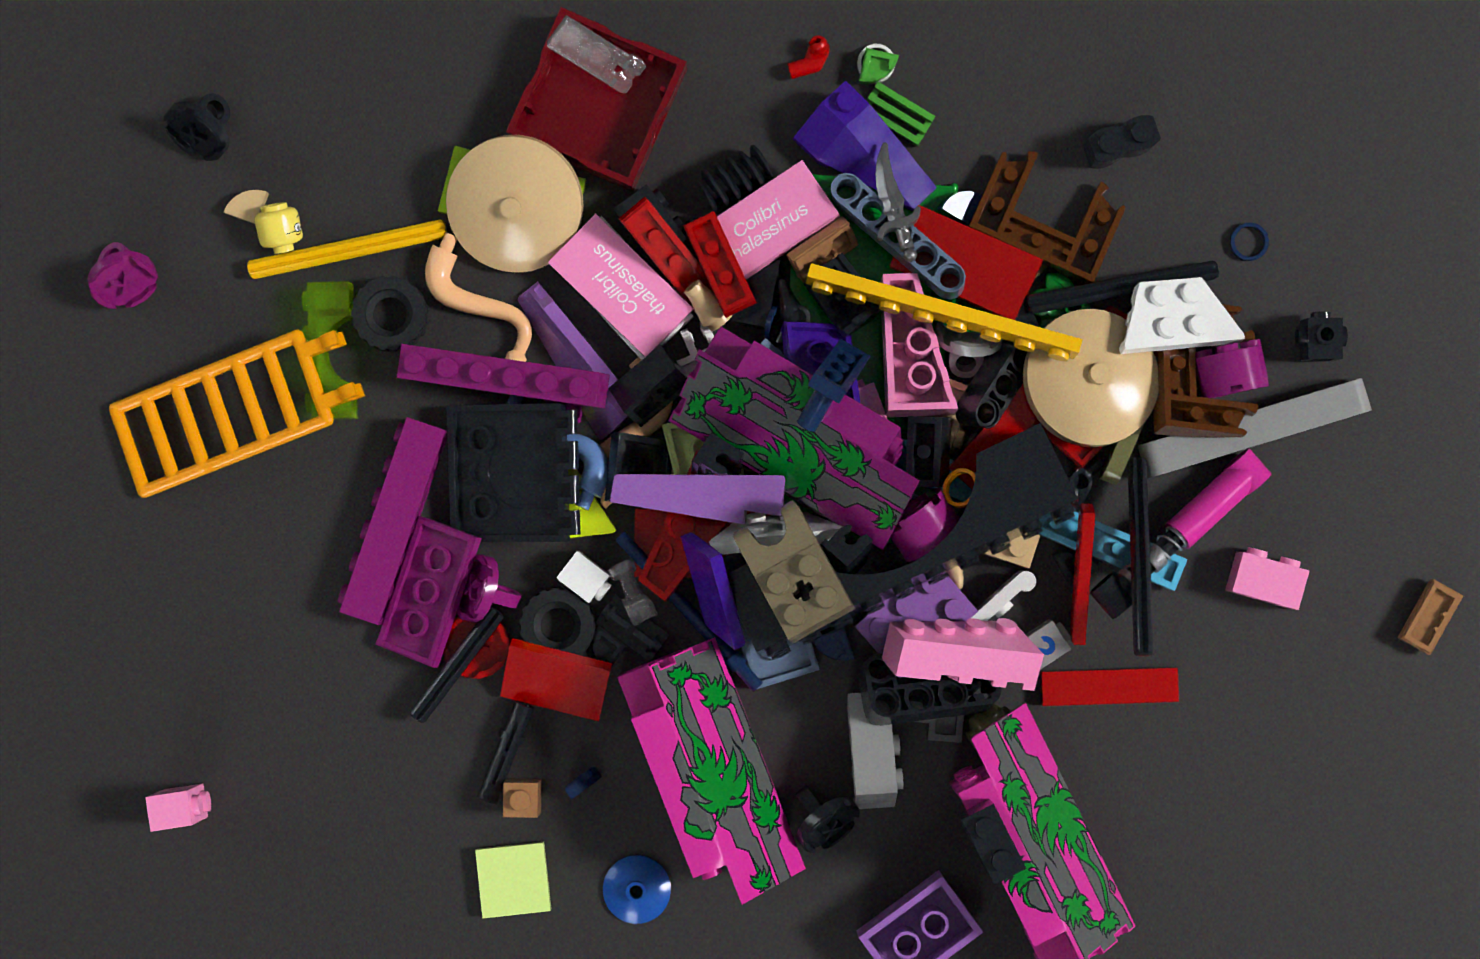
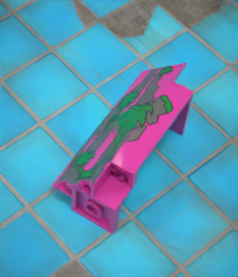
(711, 770)
(1066, 891)

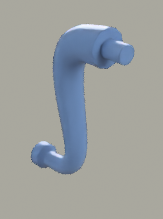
(595, 465)

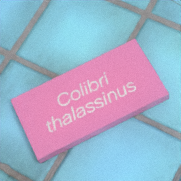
(776, 218)
(620, 285)

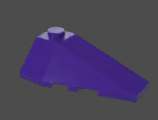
(848, 138)

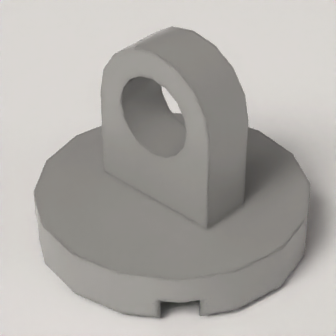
(964, 344)

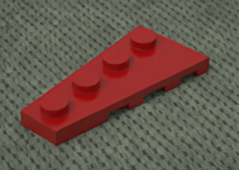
(667, 560)

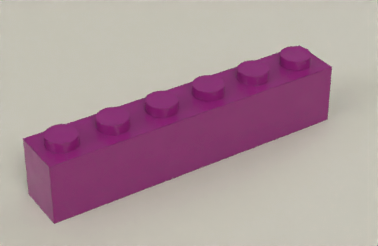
(503, 376)
(395, 515)

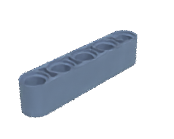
(928, 274)

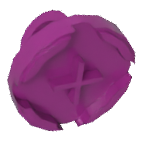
(122, 277)
(483, 590)

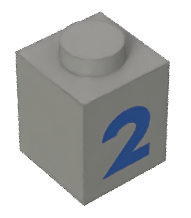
(1051, 640)

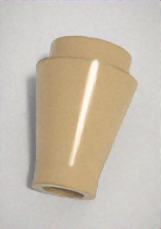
(706, 306)

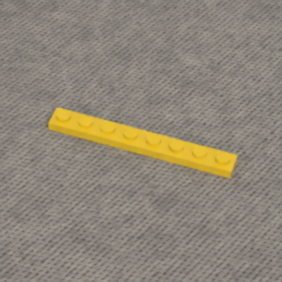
(957, 317)

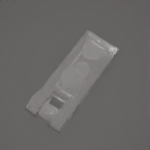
(595, 54)

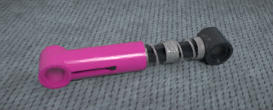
(1193, 521)

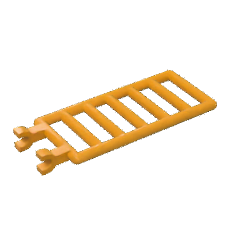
(206, 374)

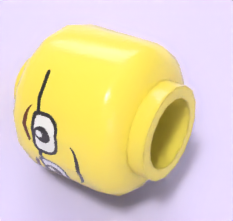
(278, 227)

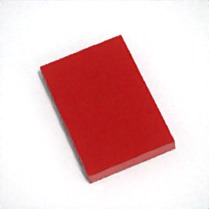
(555, 679)

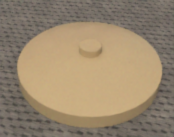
(514, 203)
(1098, 392)

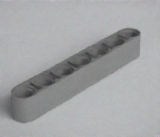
(1265, 426)

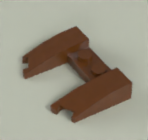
(1074, 256)
(1181, 411)

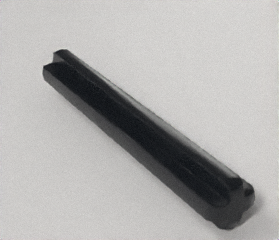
(456, 665)

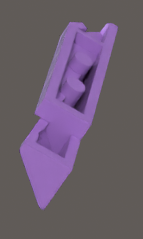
(571, 350)
(702, 496)

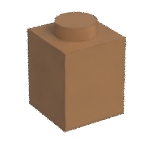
(522, 797)

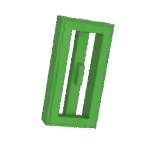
(908, 105)

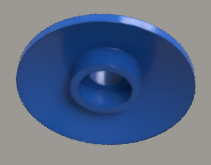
(642, 872)

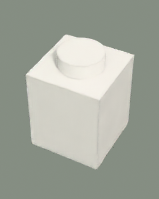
(585, 577)

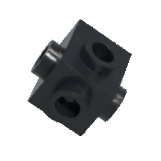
(1319, 349)

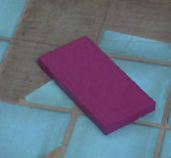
(428, 591)

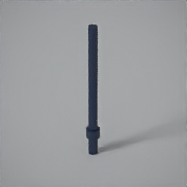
(734, 660)

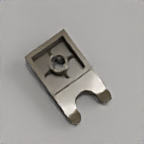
(790, 565)

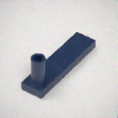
(832, 382)

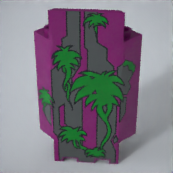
(837, 472)

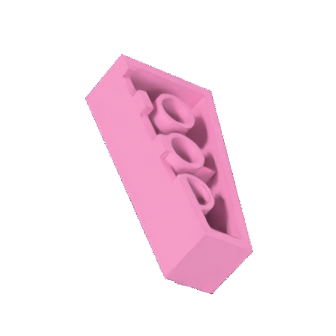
(912, 363)
(963, 651)

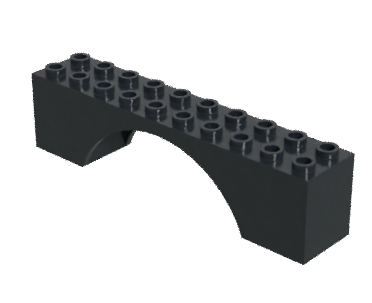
(1013, 495)

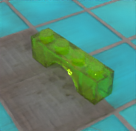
(328, 309)

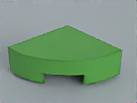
(876, 66)

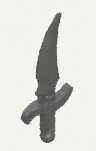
(893, 206)

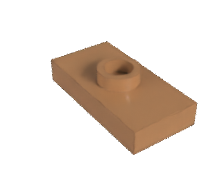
(822, 247)
(1430, 616)

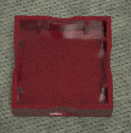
(591, 121)

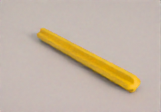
(346, 249)

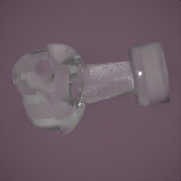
(637, 604)

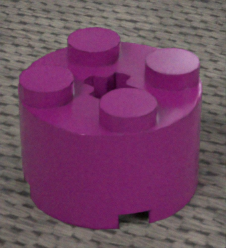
(1231, 369)
(924, 525)

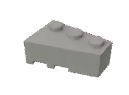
(873, 757)

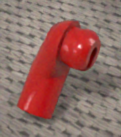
(813, 60)

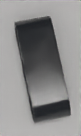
(992, 388)

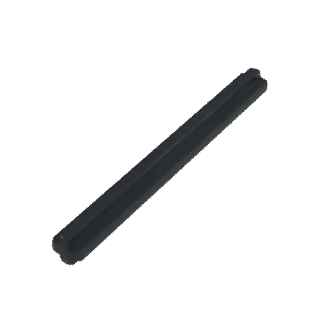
(1113, 288)
(1140, 557)

